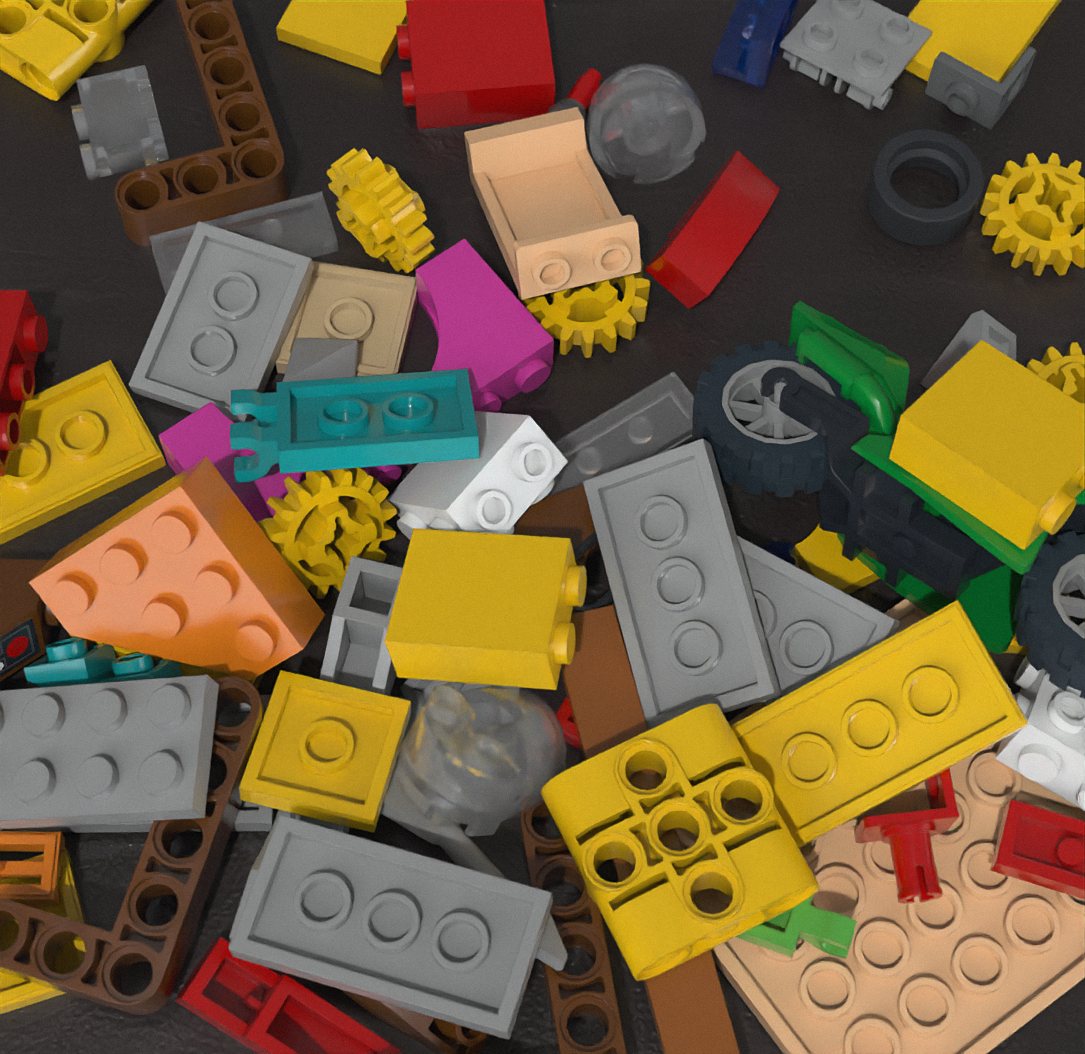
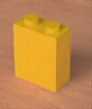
(997, 444)
(485, 608)

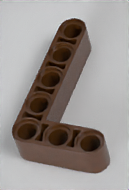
(226, 171)
(156, 874)
(580, 927)

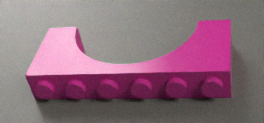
(477, 330)

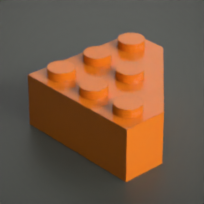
(183, 581)

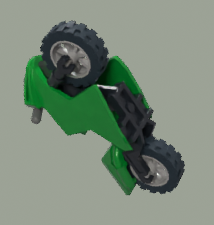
(830, 429)

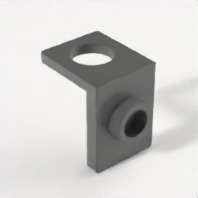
(974, 93)

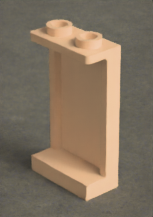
(550, 204)

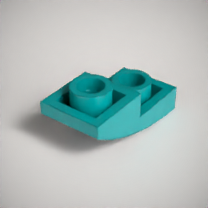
(77, 664)

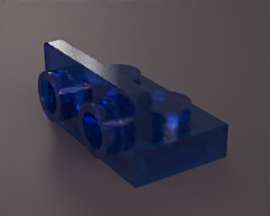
(753, 39)

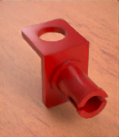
(911, 841)

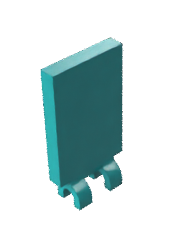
(355, 423)

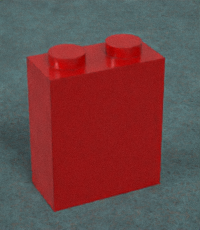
(476, 61)

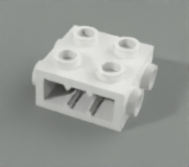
(483, 493)
(1054, 742)

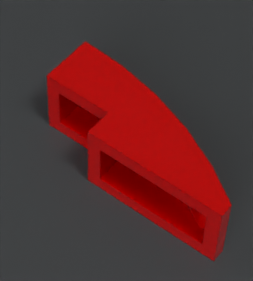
(713, 231)
(271, 1010)

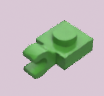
(819, 927)

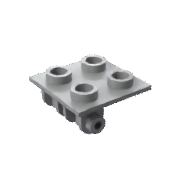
(857, 44)

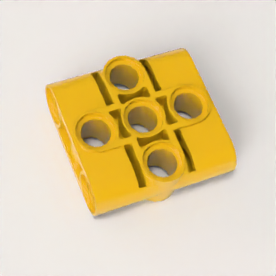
(58, 40)
(745, 859)

